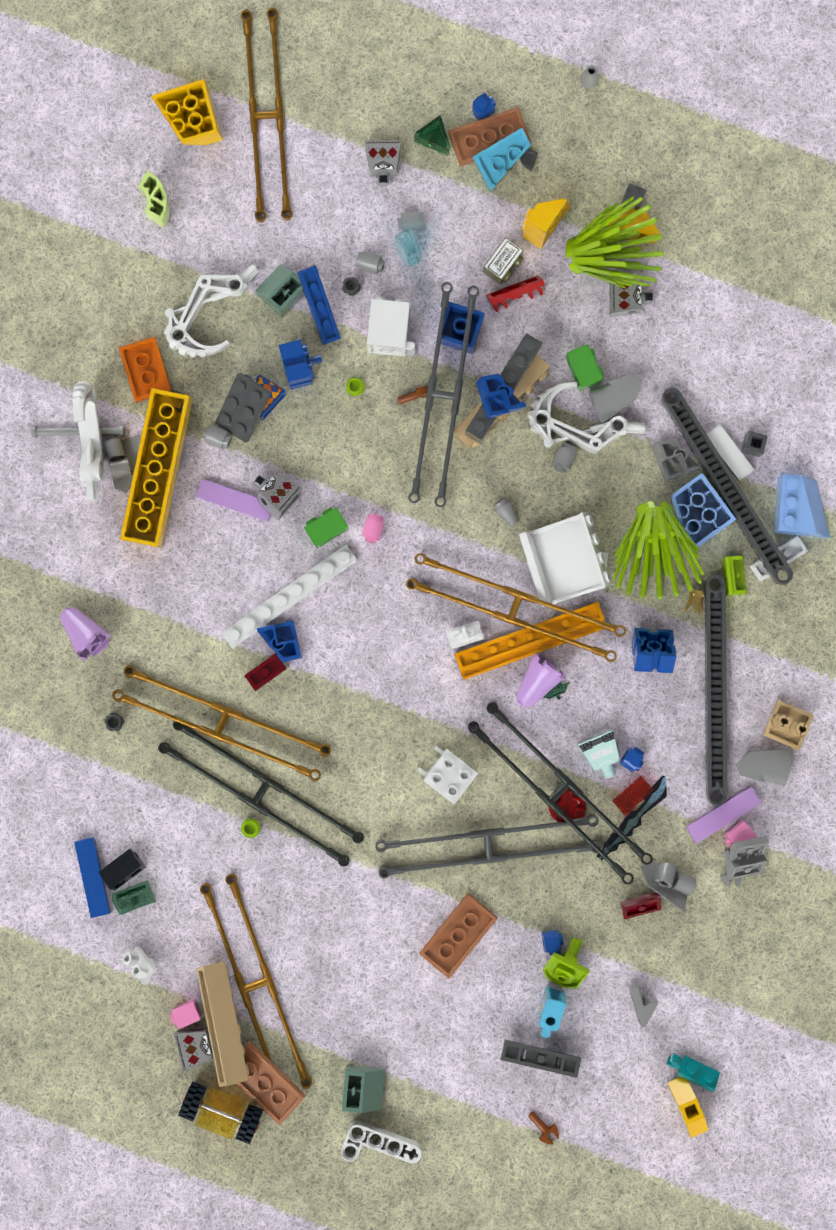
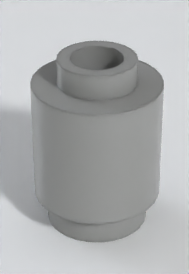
(411, 219)
(370, 262)
(217, 436)
(564, 458)

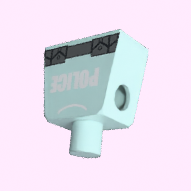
(601, 753)

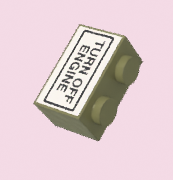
(503, 261)

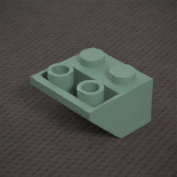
(281, 290)
(363, 1089)

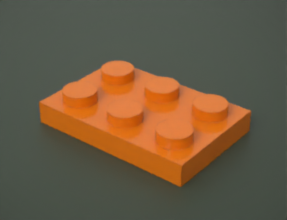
(144, 368)

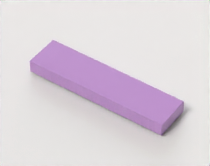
(232, 499)
(723, 814)

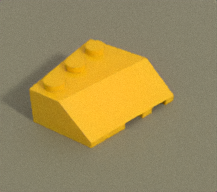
(191, 113)
(543, 220)

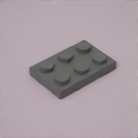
(243, 407)

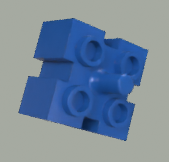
(298, 364)
(653, 650)

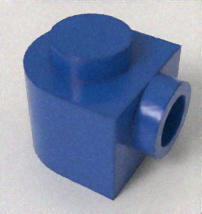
(483, 106)
(632, 759)
(552, 941)

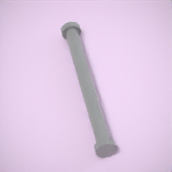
(73, 431)

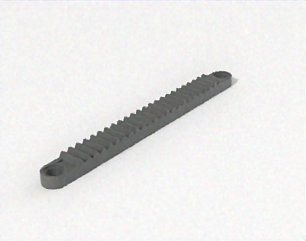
(726, 486)
(715, 690)

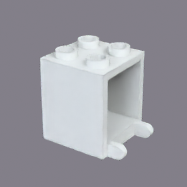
(389, 328)
(449, 775)

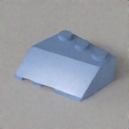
(799, 507)
(701, 510)

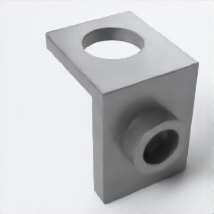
(635, 191)

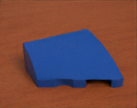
(497, 396)
(282, 640)

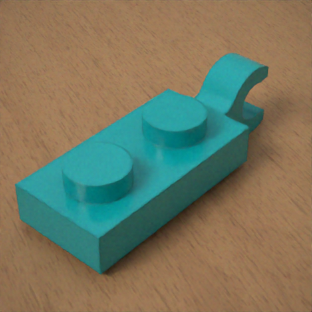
(694, 1071)

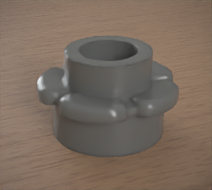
(346, 286)
(109, 722)

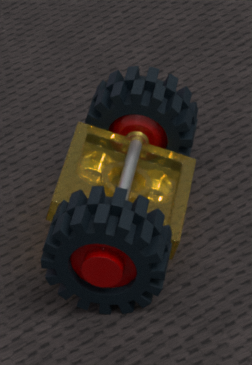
(220, 1112)

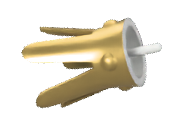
(697, 597)

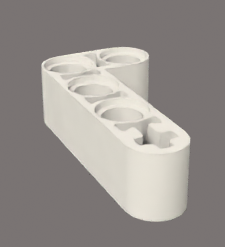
(382, 1145)

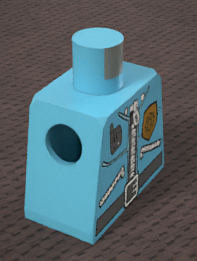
(551, 1011)

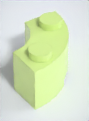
(157, 201)

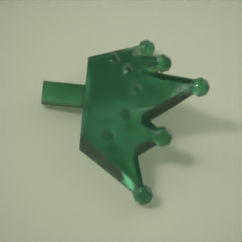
(556, 691)

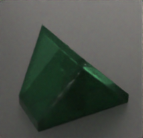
(433, 136)

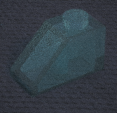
(408, 247)

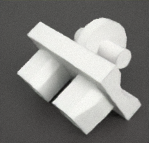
(464, 635)
(141, 965)

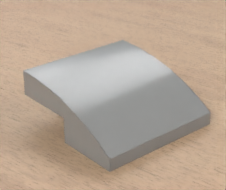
(747, 858)

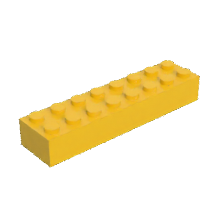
(156, 468)

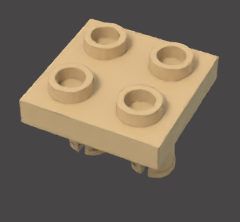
(788, 725)

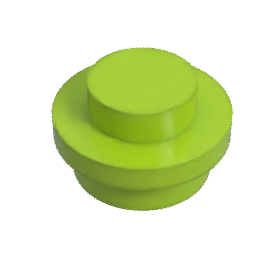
(355, 386)
(250, 828)

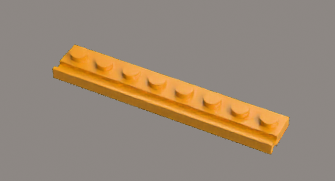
(526, 642)

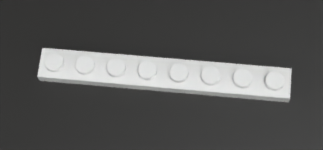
(289, 596)

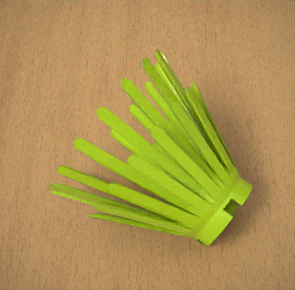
(595, 250)
(656, 529)

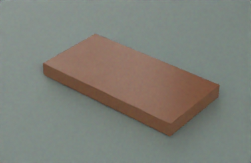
(481, 134)
(458, 935)
(269, 1085)

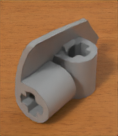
(614, 395)
(122, 460)
(766, 766)
(669, 883)

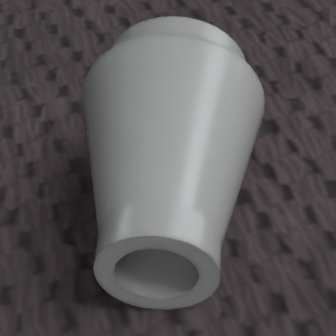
(589, 77)
(506, 511)

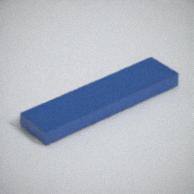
(318, 304)
(92, 881)

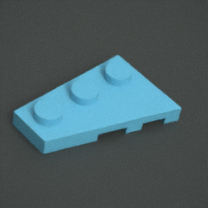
(501, 156)

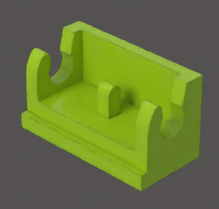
(734, 575)

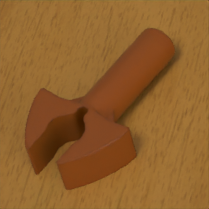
(419, 393)
(544, 1128)

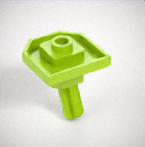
(564, 969)

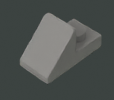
(643, 1009)

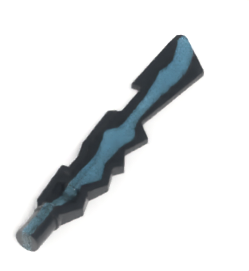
(633, 819)

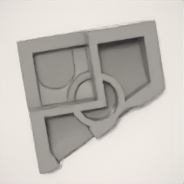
(670, 452)

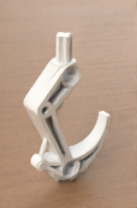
(219, 287)
(590, 443)
(92, 457)

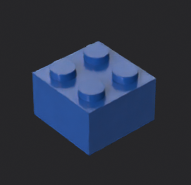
(455, 327)

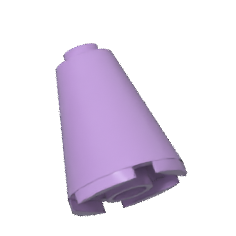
(85, 634)
(538, 680)

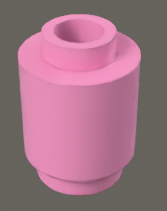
(373, 528)

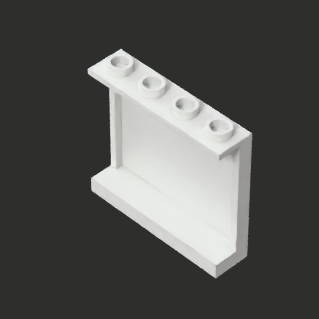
(565, 559)

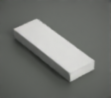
(730, 453)
(790, 550)

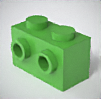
(584, 368)
(326, 527)

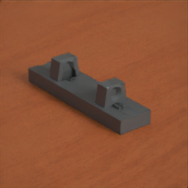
(540, 1058)

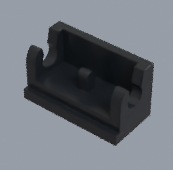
(122, 869)

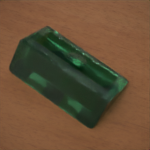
(133, 897)

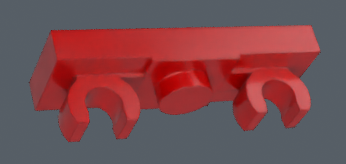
(515, 291)

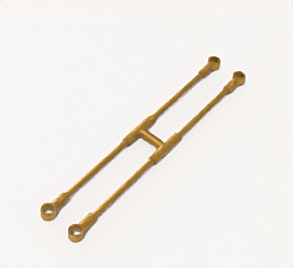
(255, 116)
(519, 596)
(217, 733)
(267, 980)

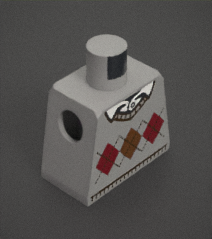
(383, 159)
(627, 300)
(277, 494)
(193, 1047)

